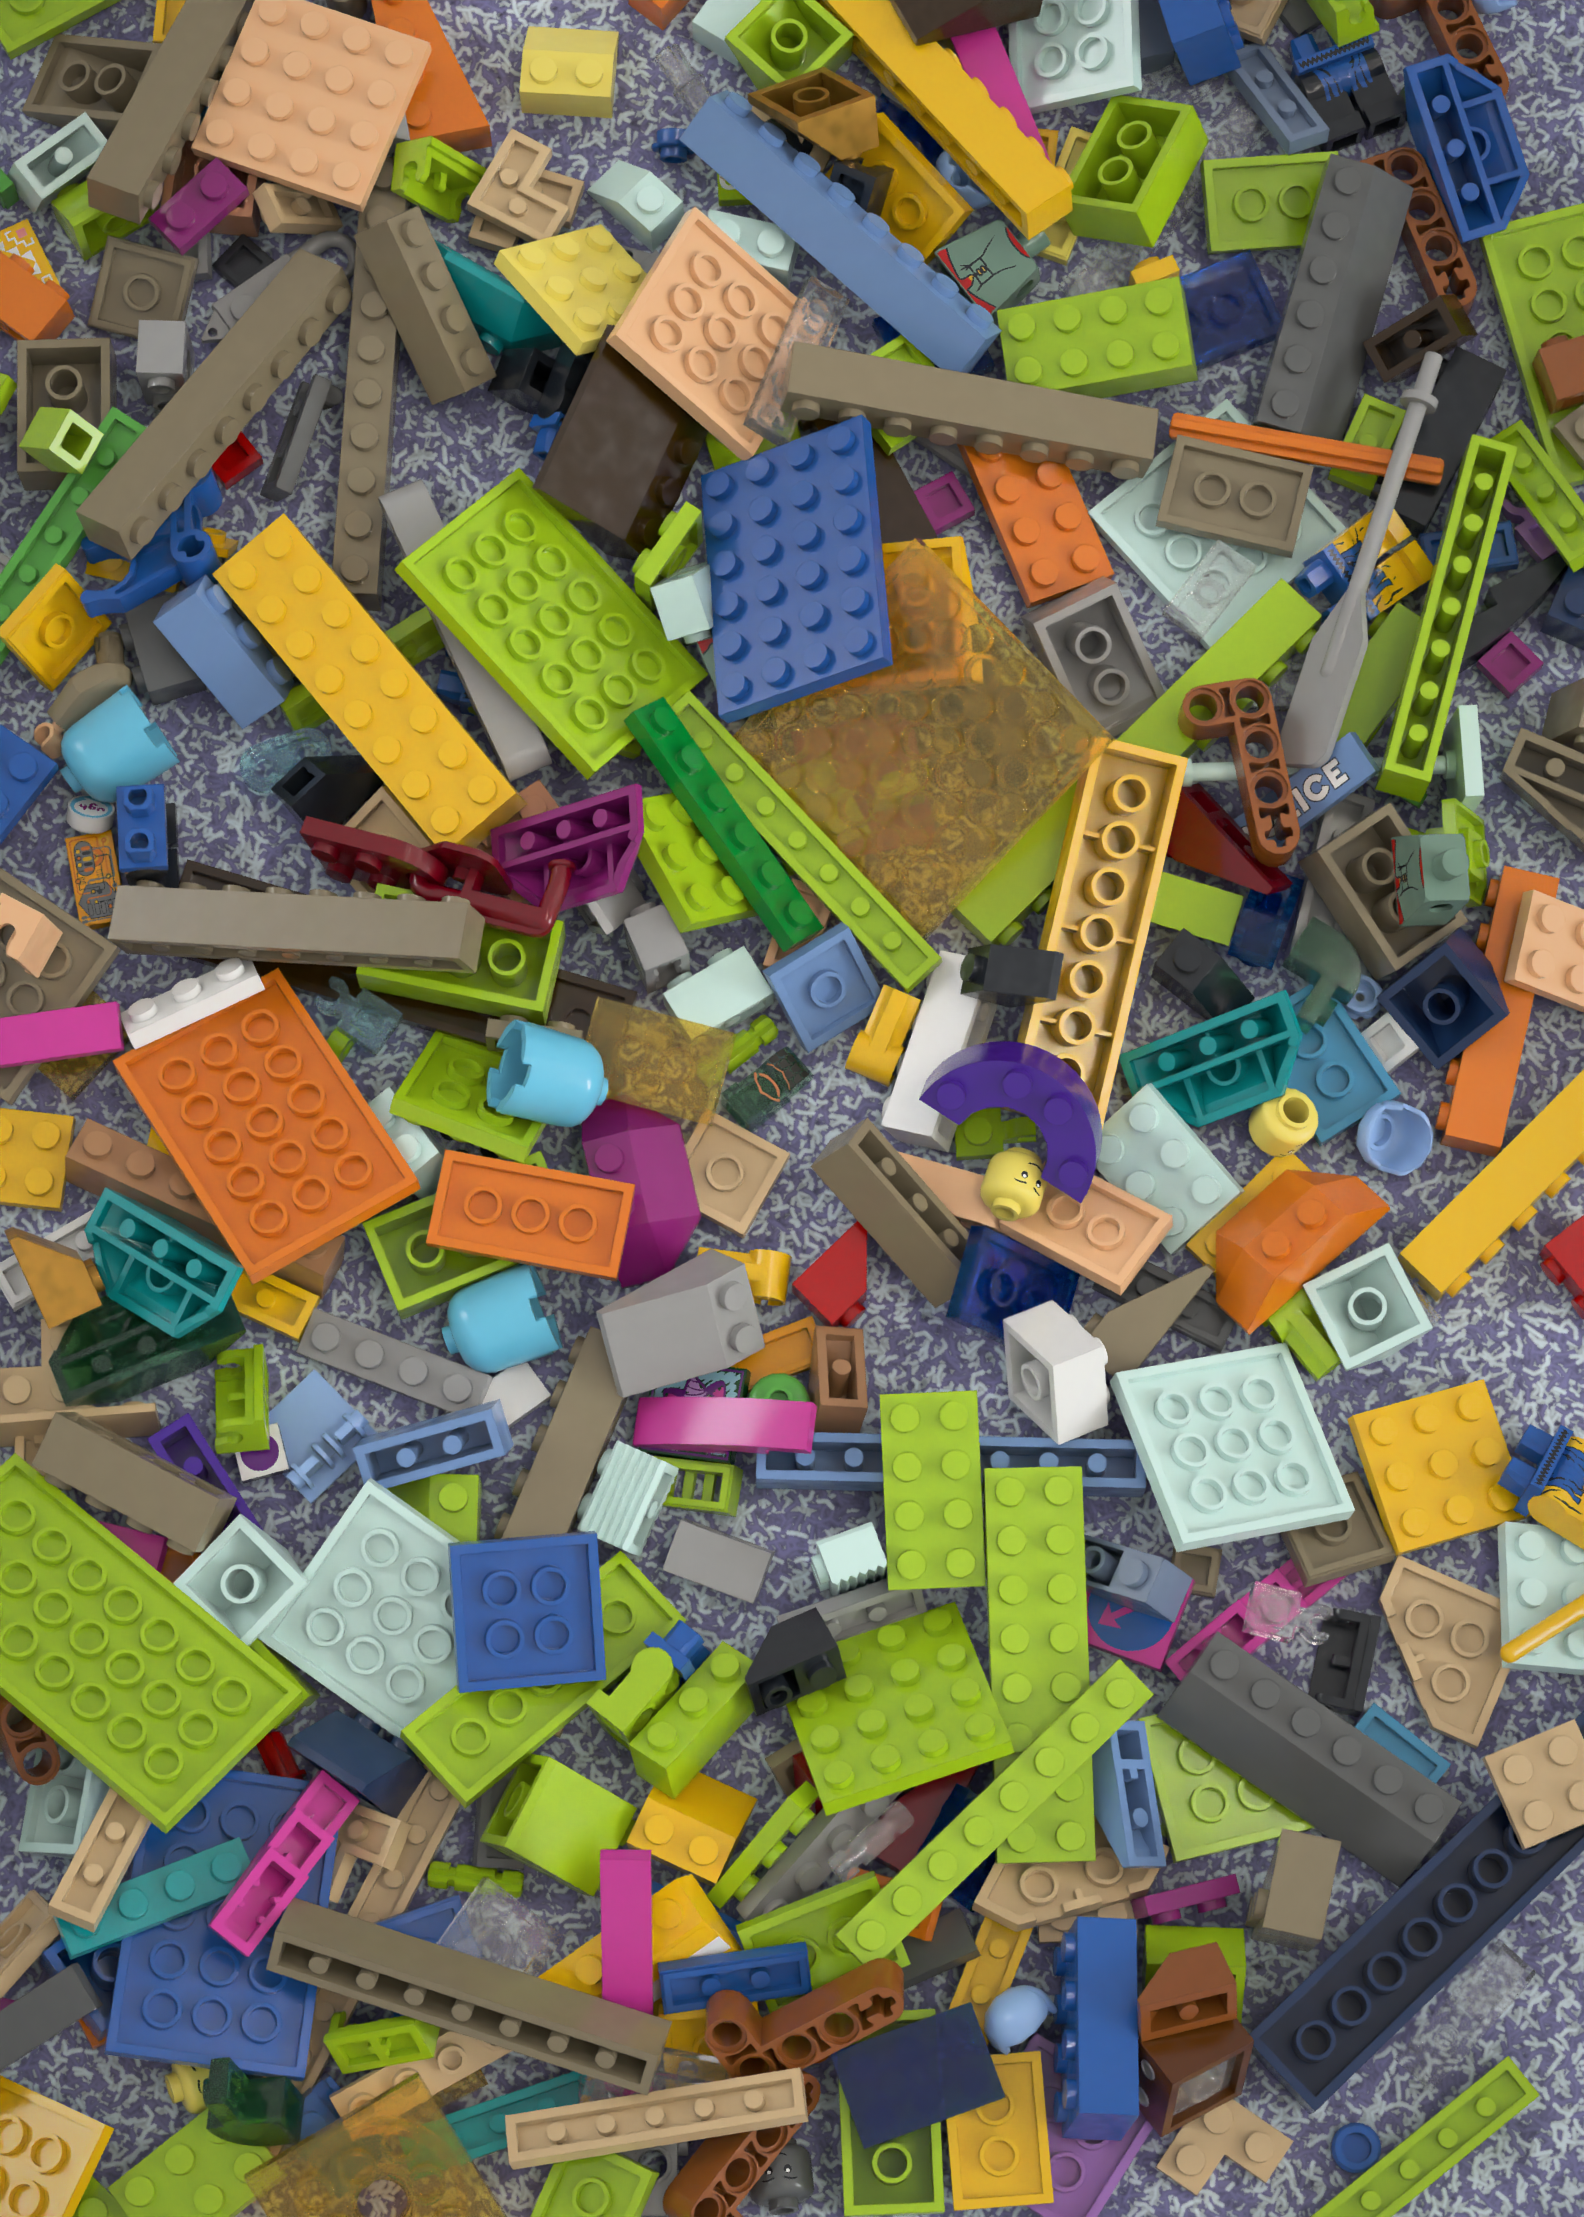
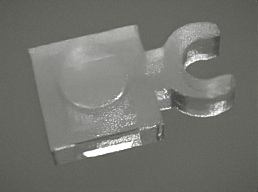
(1277, 1615)

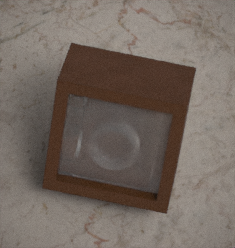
(1191, 2073)

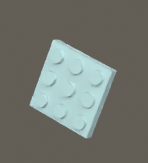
(1077, 52)

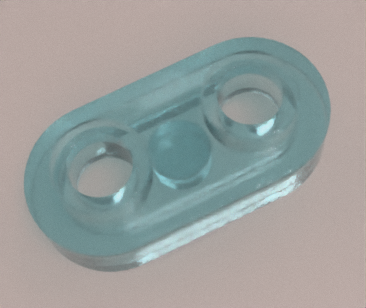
(282, 754)

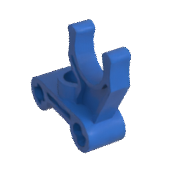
(174, 554)

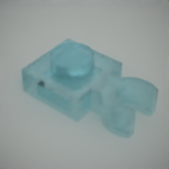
(364, 1019)

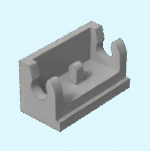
(718, 1560)

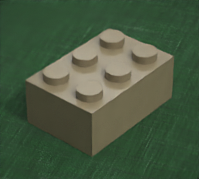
(66, 375)
(1359, 890)

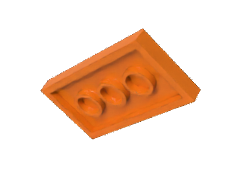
(1038, 524)
(530, 1215)

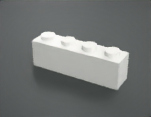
(940, 1029)

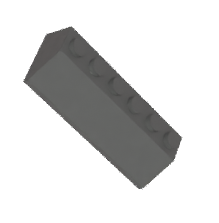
(1333, 300)
(1309, 1759)

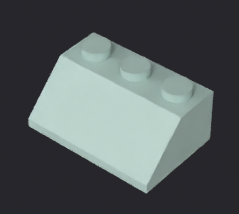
(61, 1809)

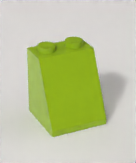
(558, 1823)

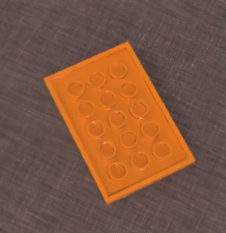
(267, 1128)

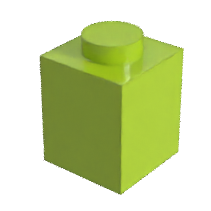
(61, 440)

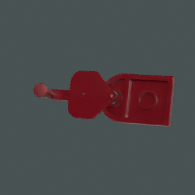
(380, 859)

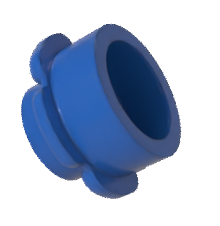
(670, 147)

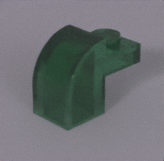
(1329, 964)
(251, 2109)

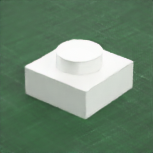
(1389, 1042)

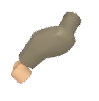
(85, 691)

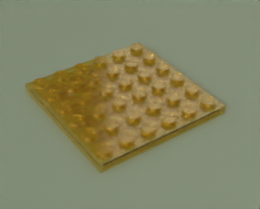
(934, 758)

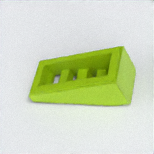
(729, 1491)

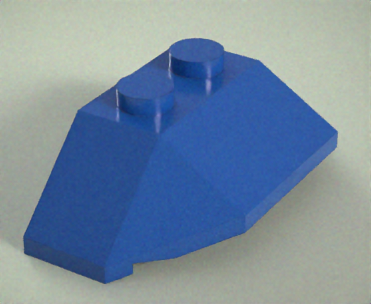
(1467, 144)

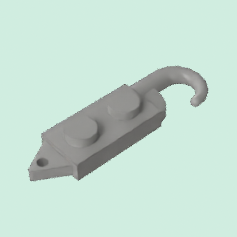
(236, 302)

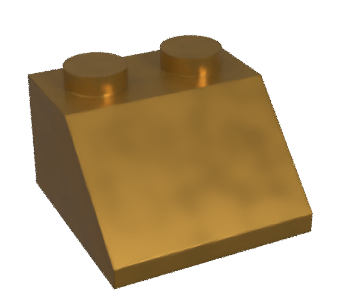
(823, 111)
(56, 1276)

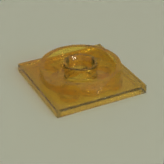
(388, 2138)

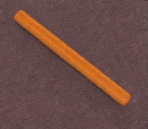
(1304, 448)

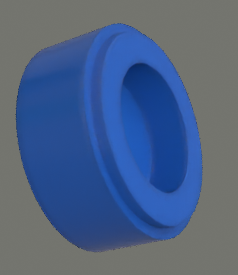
(1355, 2148)

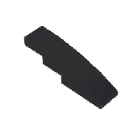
(1510, 605)

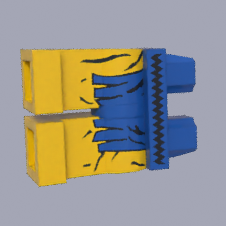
(1391, 579)
(1555, 1486)

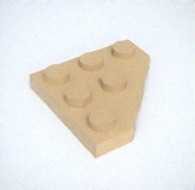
(1448, 1647)
(1046, 1892)

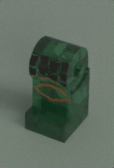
(766, 1089)

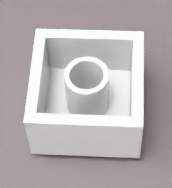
(1056, 1372)

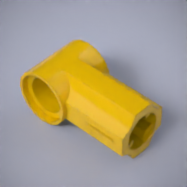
(882, 1041)
(766, 1271)

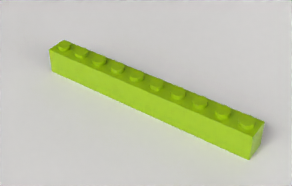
(1250, 649)

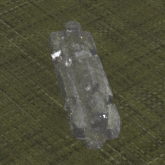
(871, 1841)

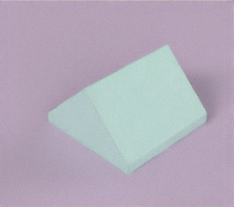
(1368, 1308)
(243, 1579)

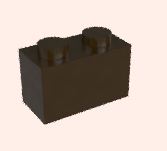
(1433, 328)

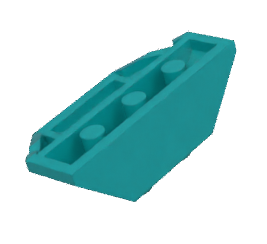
(497, 308)
(1221, 1061)
(159, 1265)

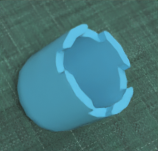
(114, 748)
(546, 1076)
(501, 1321)

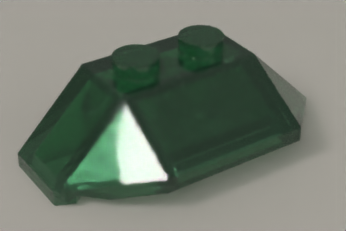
(118, 1354)

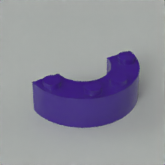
(1035, 1085)

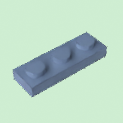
(1277, 100)

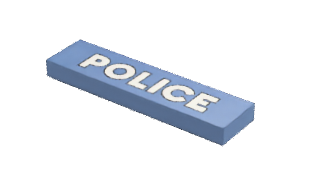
(1324, 787)

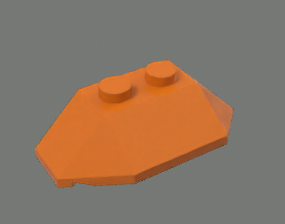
(1288, 1240)

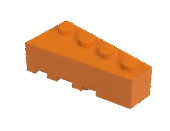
(443, 98)

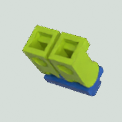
(652, 1681)

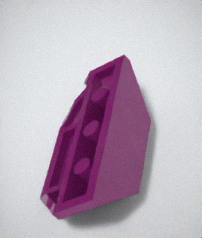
(594, 833)
(646, 1151)

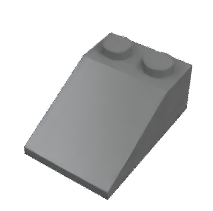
(1096, 653)
(681, 1325)

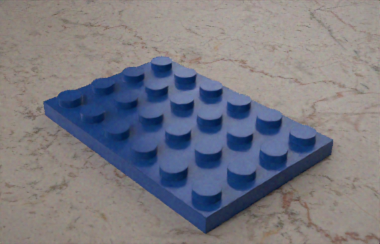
(796, 570)
(182, 1986)

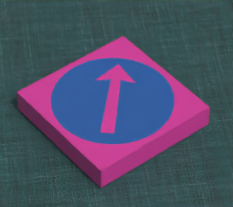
(1131, 1633)

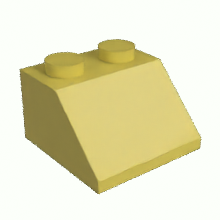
(568, 72)

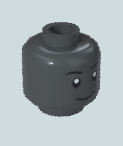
(785, 2181)

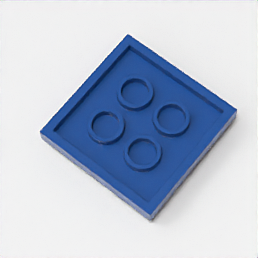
(527, 1611)

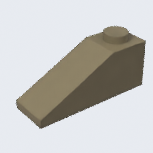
(1139, 1325)

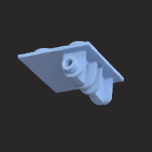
(318, 1434)

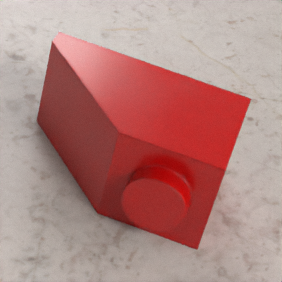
(837, 1280)

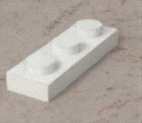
(190, 1001)

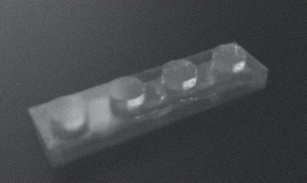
(811, 321)

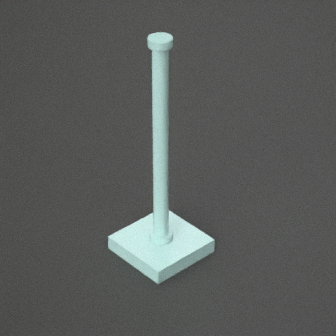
(1459, 762)

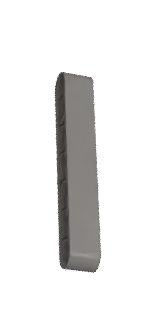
(507, 727)

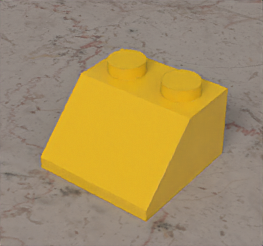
(695, 1829)

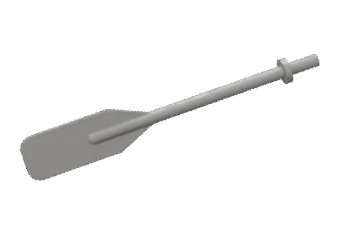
(1343, 638)

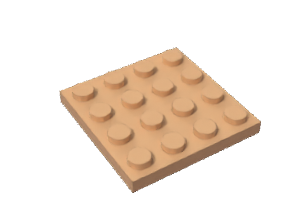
(312, 99)
(706, 328)

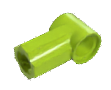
(1304, 1335)

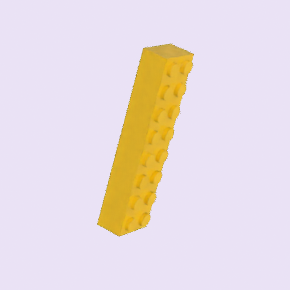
(368, 687)
(1104, 908)

